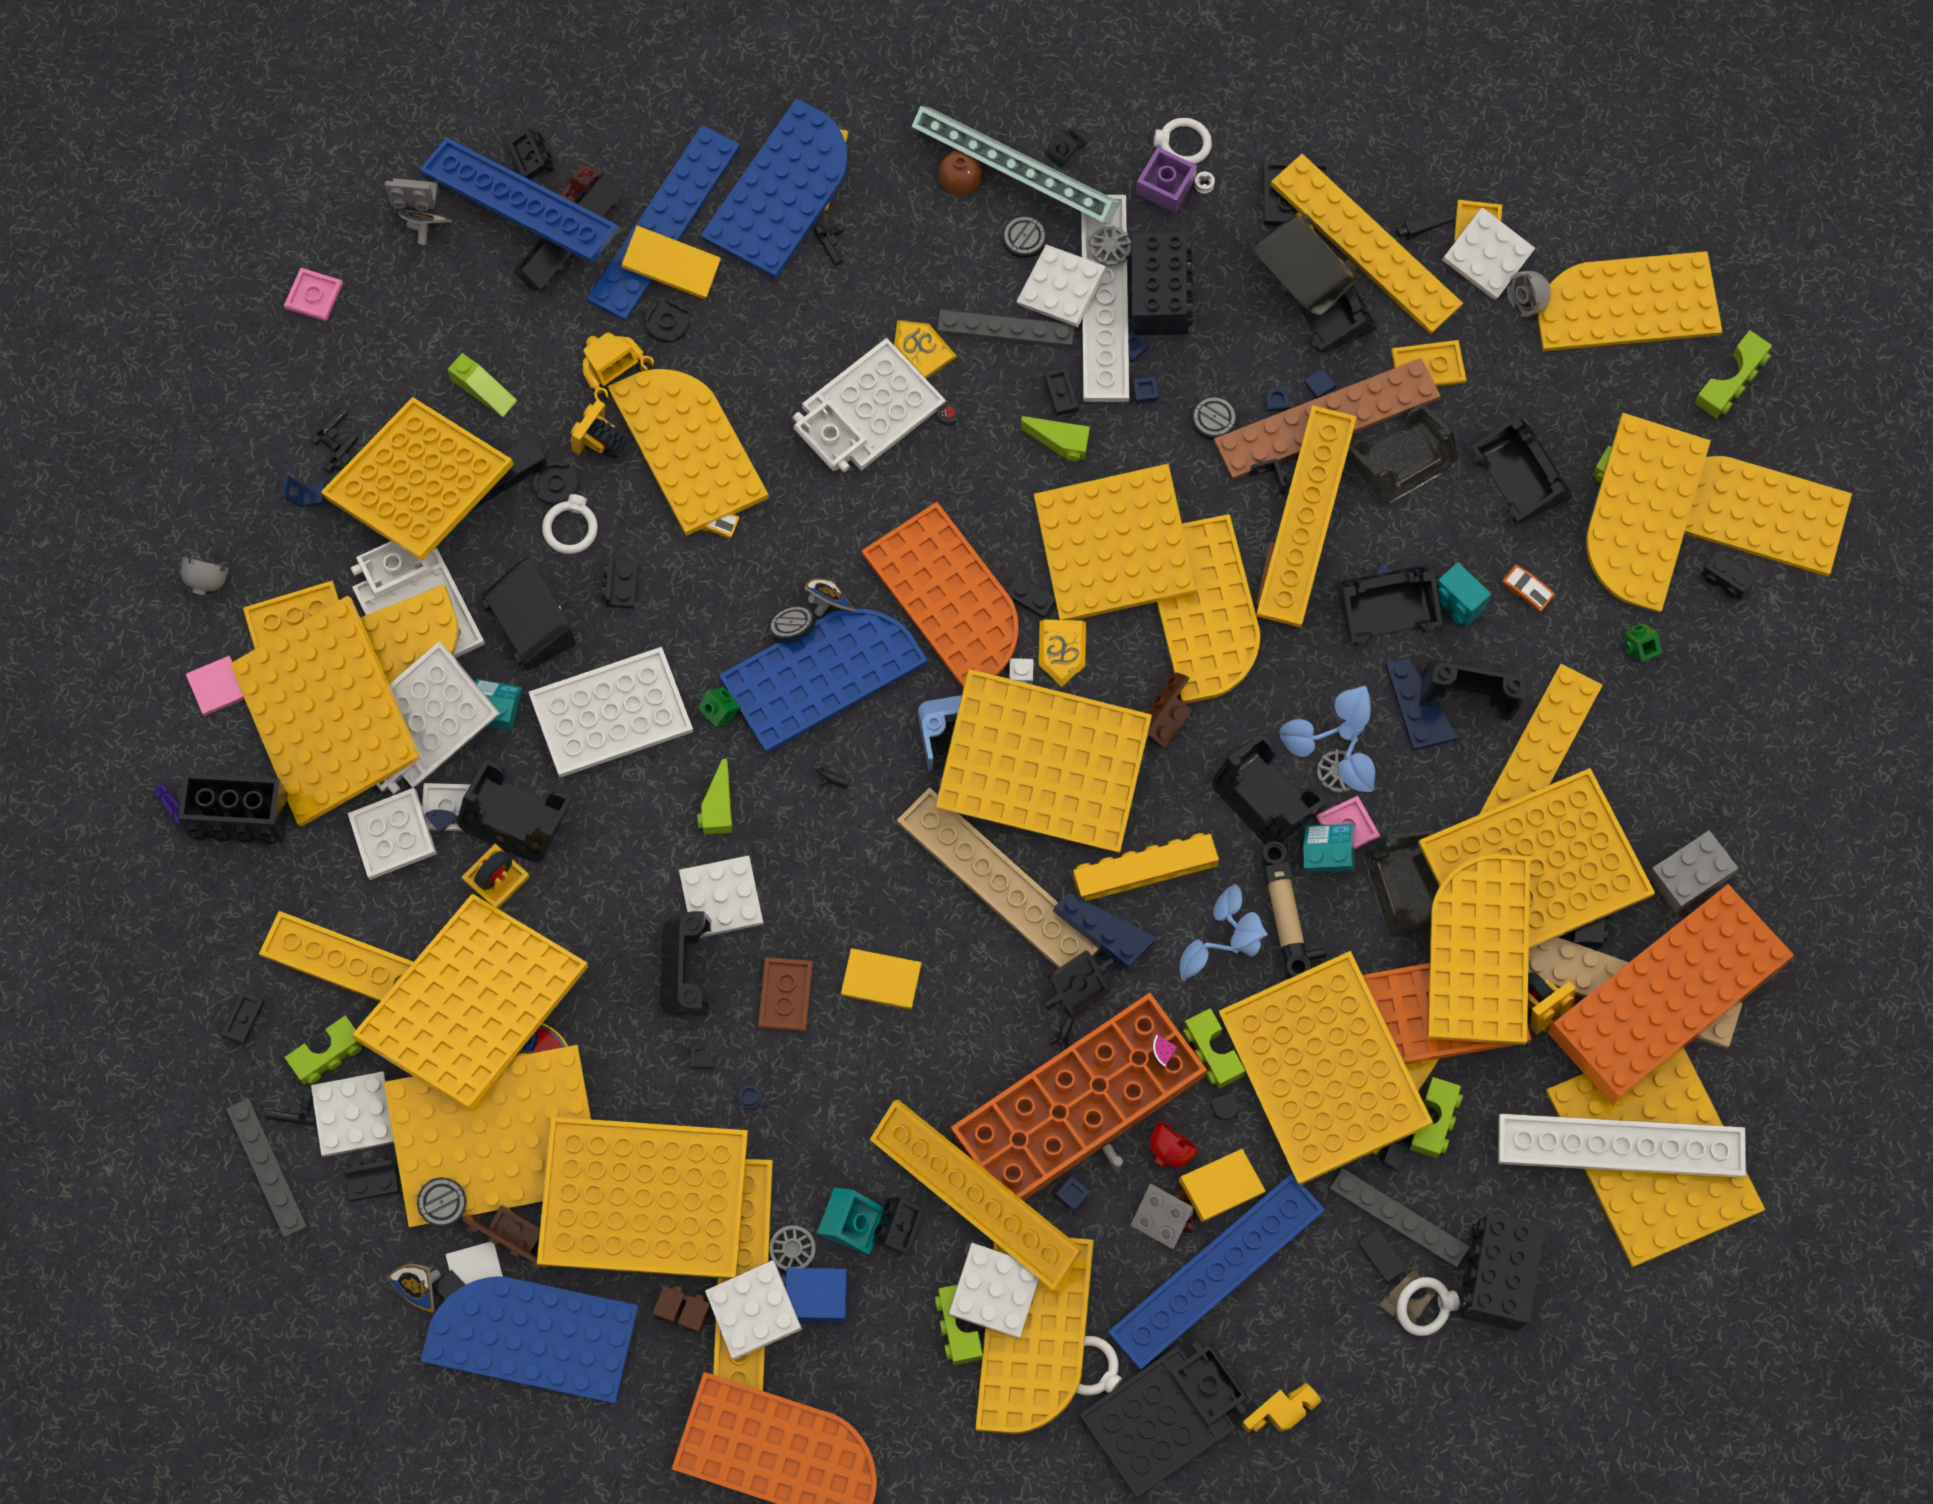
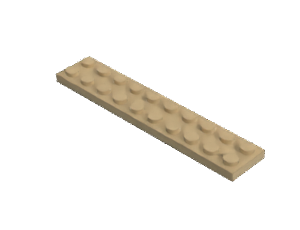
(994, 879)
(1588, 969)

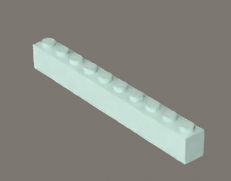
(1016, 164)

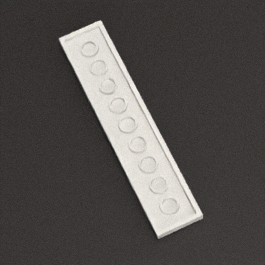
(1106, 320)
(1621, 1145)

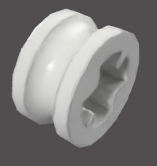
(1204, 176)

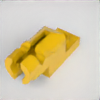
(1283, 1410)

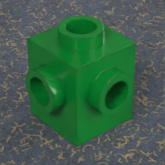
(1642, 642)
(718, 706)

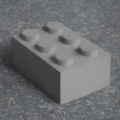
(1692, 871)

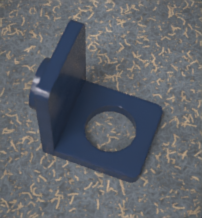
(305, 494)

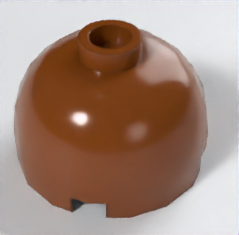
(960, 173)

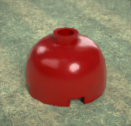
(1171, 1147)

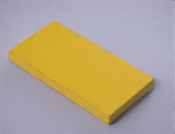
(670, 262)
(282, 613)

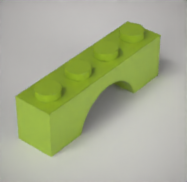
(1717, 394)

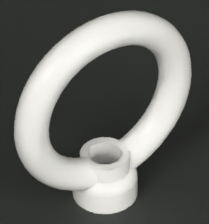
(1161, 138)
(577, 505)
(1447, 1302)
(1110, 1380)

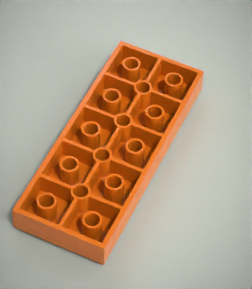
(1670, 994)
(1079, 1100)

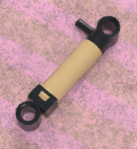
(1278, 881)

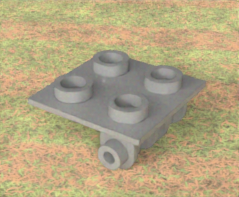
(1162, 1216)

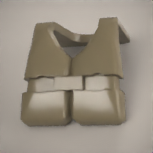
(1415, 1305)

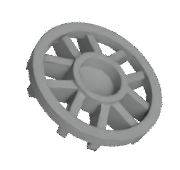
(1110, 245)
(1332, 772)
(792, 1247)

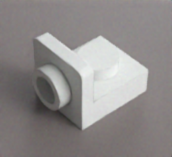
(1021, 670)

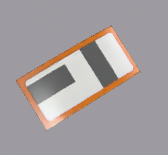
(1528, 587)

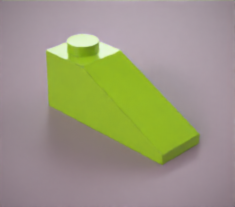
(481, 385)
(1061, 437)
(716, 805)

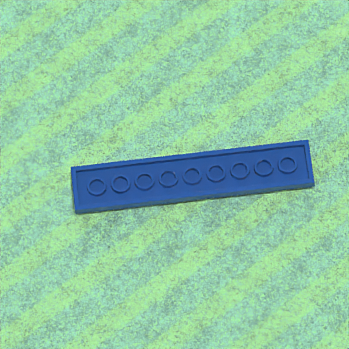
(519, 200)
(667, 215)
(1215, 1272)

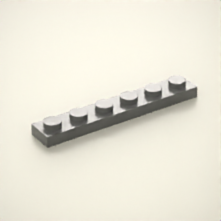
(1005, 328)
(266, 1168)
(1399, 1218)

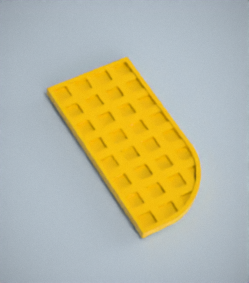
(1631, 302)
(688, 446)
(1643, 509)
(1768, 514)
(411, 628)
(1216, 630)
(1481, 952)
(1037, 1376)

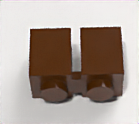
(693, 1315)

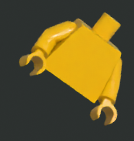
(609, 358)

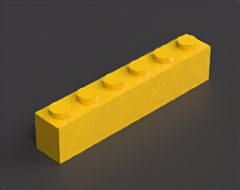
(1145, 867)

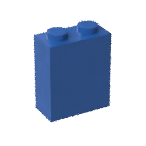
(817, 1293)

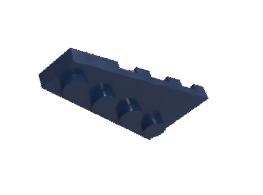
(1423, 723)
(1109, 933)

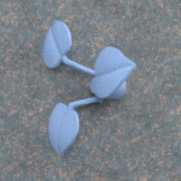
(1355, 708)
(1245, 937)

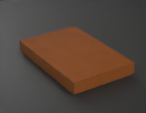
(785, 994)

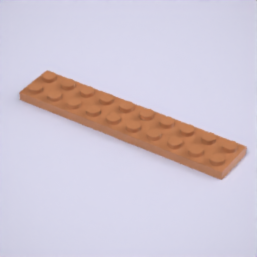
(1370, 400)

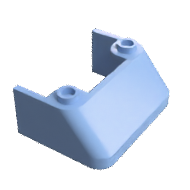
(933, 719)

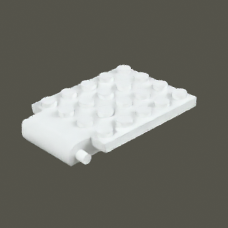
(867, 409)
(398, 575)
(440, 711)

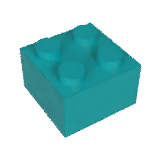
(1462, 595)

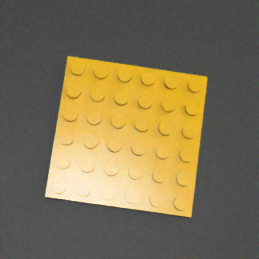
(417, 478)
(1115, 543)

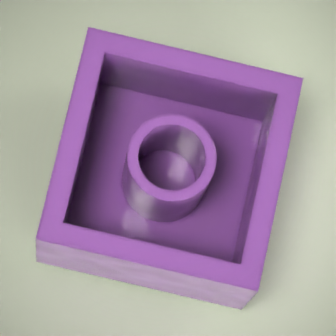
(1166, 179)

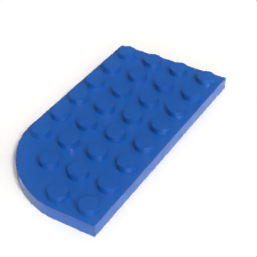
(782, 191)
(821, 675)
(533, 1336)

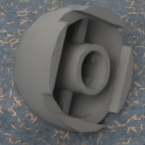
(1529, 287)
(202, 575)

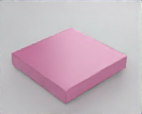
(313, 294)
(215, 686)
(1354, 813)

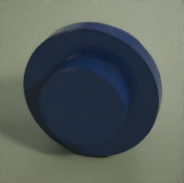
(749, 1096)

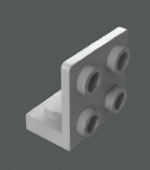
(412, 193)

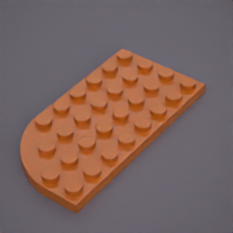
(947, 593)
(1404, 1005)
(774, 1447)

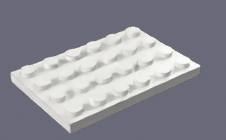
(610, 712)

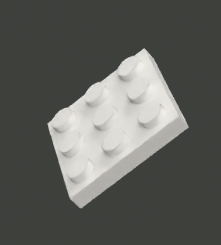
(1488, 253)
(1061, 285)
(392, 833)
(725, 894)
(352, 1114)
(994, 1291)
(753, 1310)

